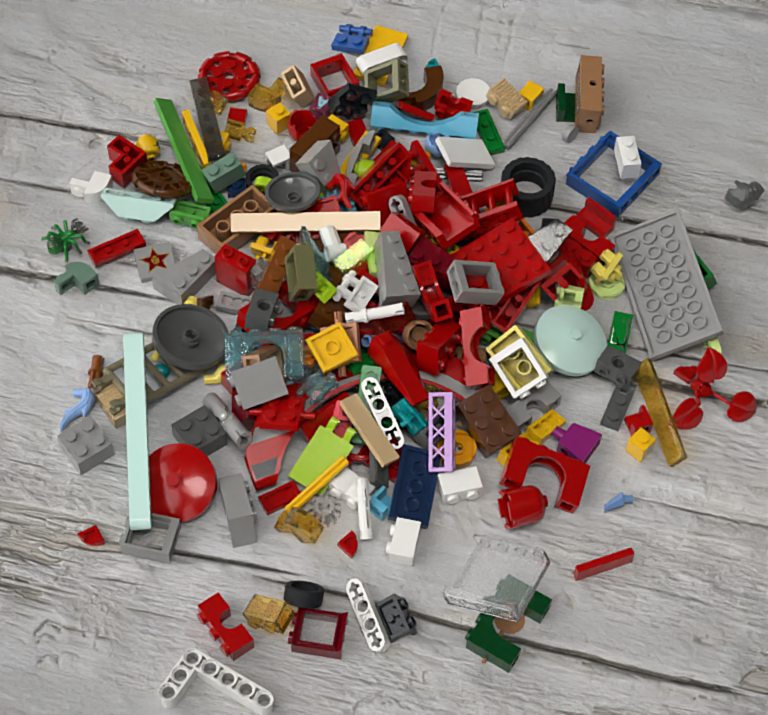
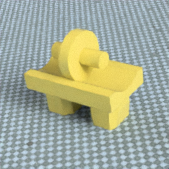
(608, 270)

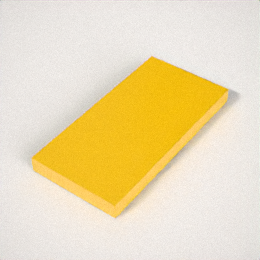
(381, 38)

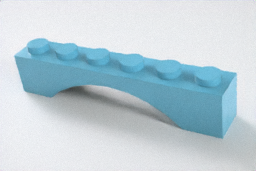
(388, 116)

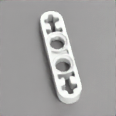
(385, 412)
(366, 616)

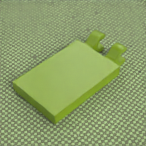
(321, 453)

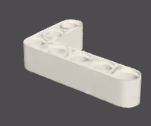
(215, 680)

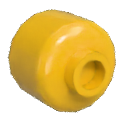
(149, 145)

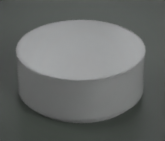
(570, 133)

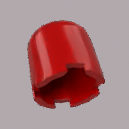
(522, 506)

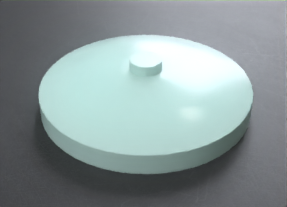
(569, 340)

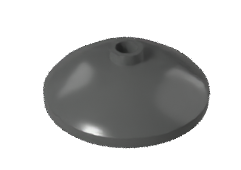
(292, 192)

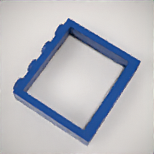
(649, 164)

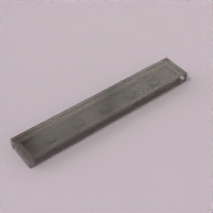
(207, 119)

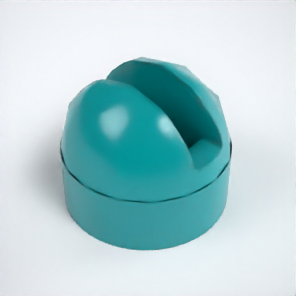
(164, 369)

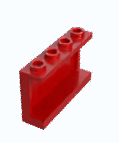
(450, 219)

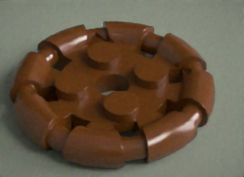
(161, 180)

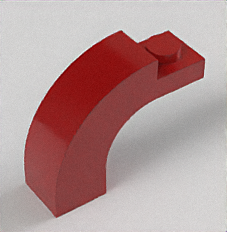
(434, 302)

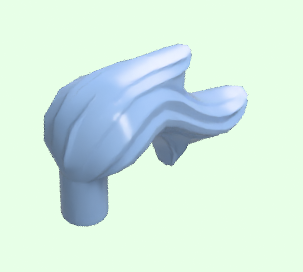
(82, 407)

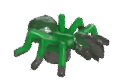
(63, 240)

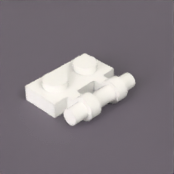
(360, 296)

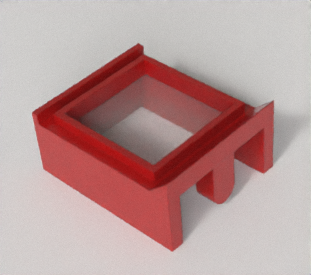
(560, 266)

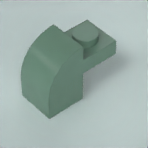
(77, 274)

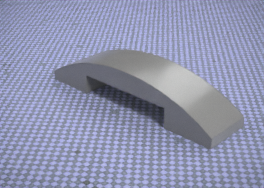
(364, 146)

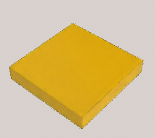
(332, 348)

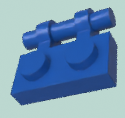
(351, 43)

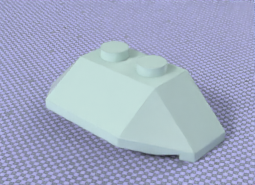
(136, 205)

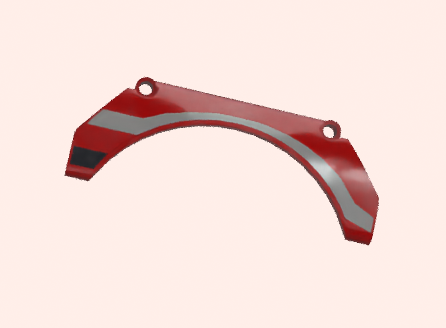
(268, 446)

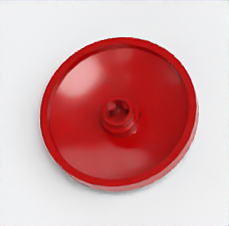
(181, 481)

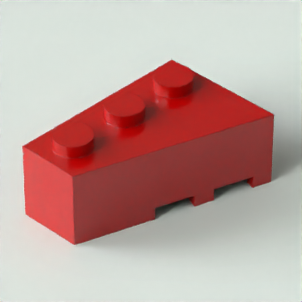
(438, 347)

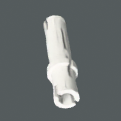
(366, 315)
(364, 513)

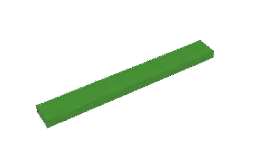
(183, 150)

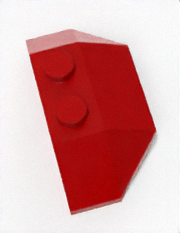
(390, 165)
(507, 313)

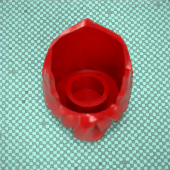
(299, 123)

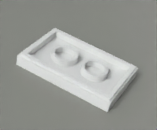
(465, 152)

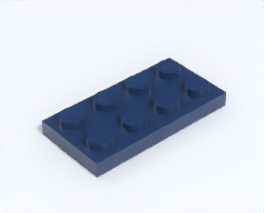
(414, 486)

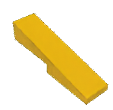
(537, 432)

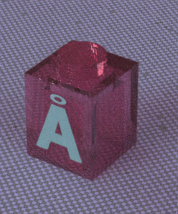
(320, 106)

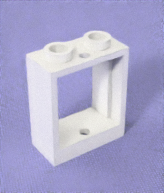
(508, 352)

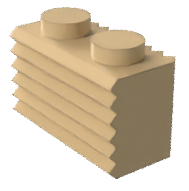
(297, 86)
(506, 99)
(104, 397)

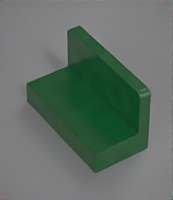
(564, 105)

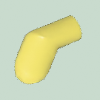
(216, 377)

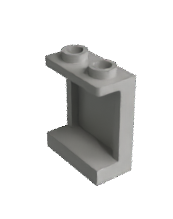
(258, 383)

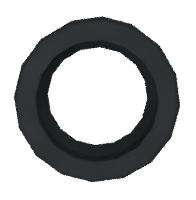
(260, 170)
(303, 594)

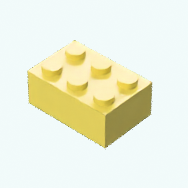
(518, 366)

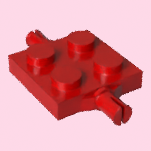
(283, 413)

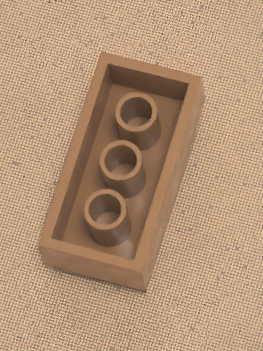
(216, 228)

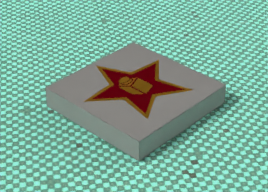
(153, 260)

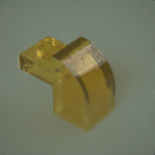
(264, 98)
(301, 524)

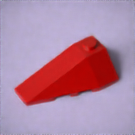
(398, 366)

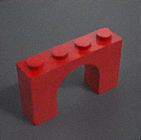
(300, 318)
(570, 472)

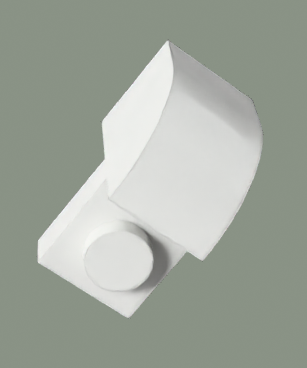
(92, 189)

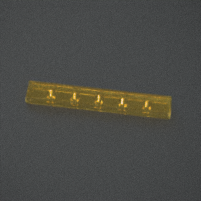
(660, 414)

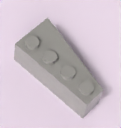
(394, 271)

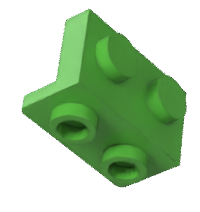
(189, 213)

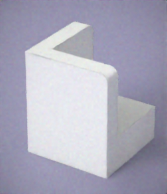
(278, 156)

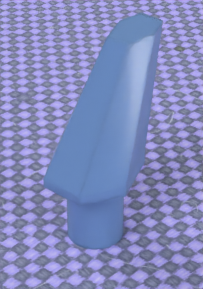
(618, 501)

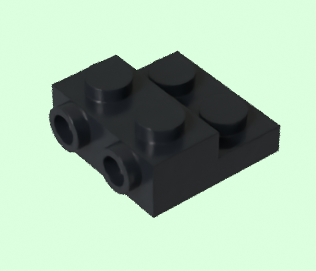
(351, 101)

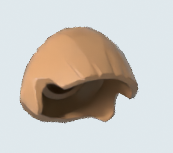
(415, 331)

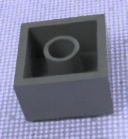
(201, 431)

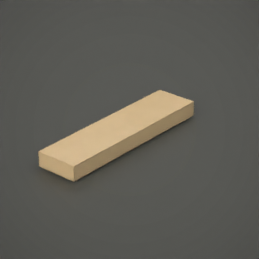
(369, 430)

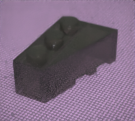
(550, 239)

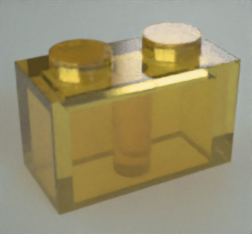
(268, 614)

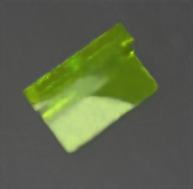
(354, 256)

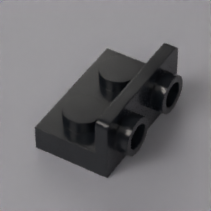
(396, 617)

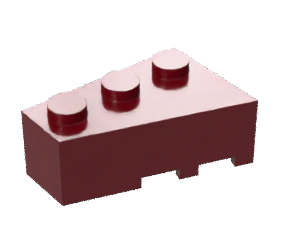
(440, 259)

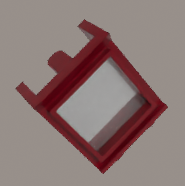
(318, 632)

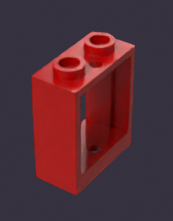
(336, 64)

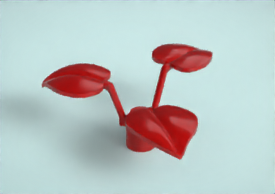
(712, 367)

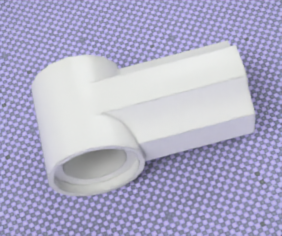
(332, 245)

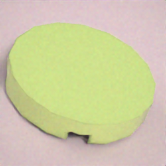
(606, 289)

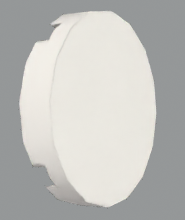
(473, 90)

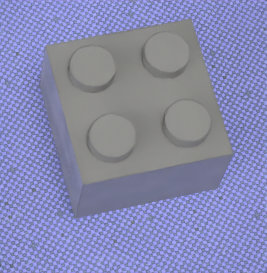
(85, 445)

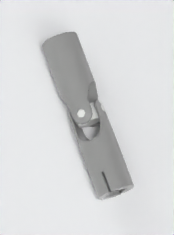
(228, 420)

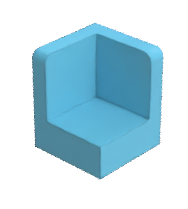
(380, 504)

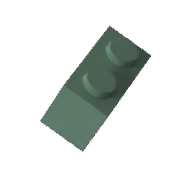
(224, 172)

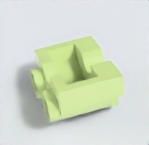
(570, 296)

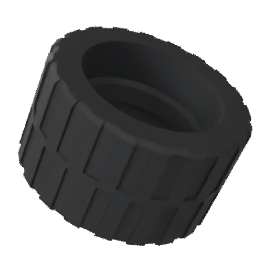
(533, 171)

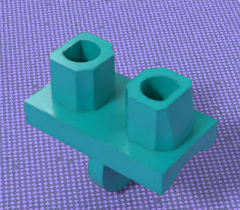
(408, 416)

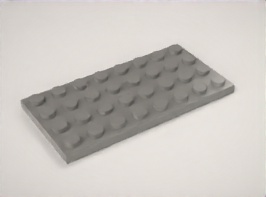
(666, 285)

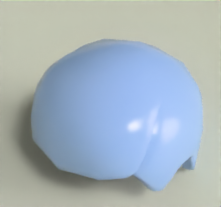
(431, 145)

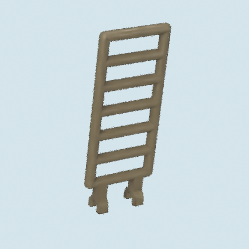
(110, 377)

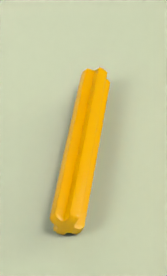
(318, 484)

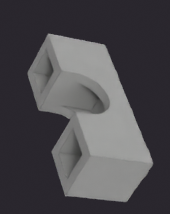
(542, 399)

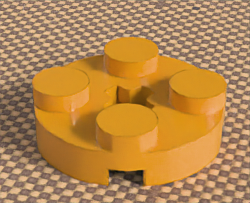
(467, 444)

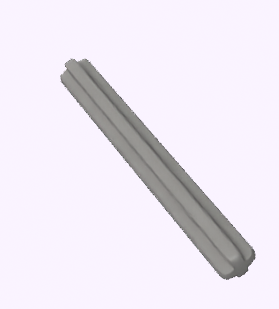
(529, 118)

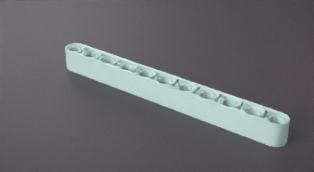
(137, 432)

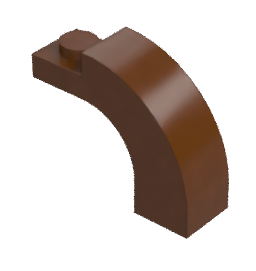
(426, 97)

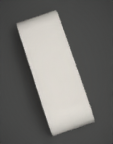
(381, 56)

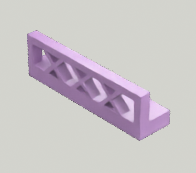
(449, 432)

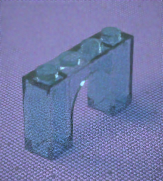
(290, 341)

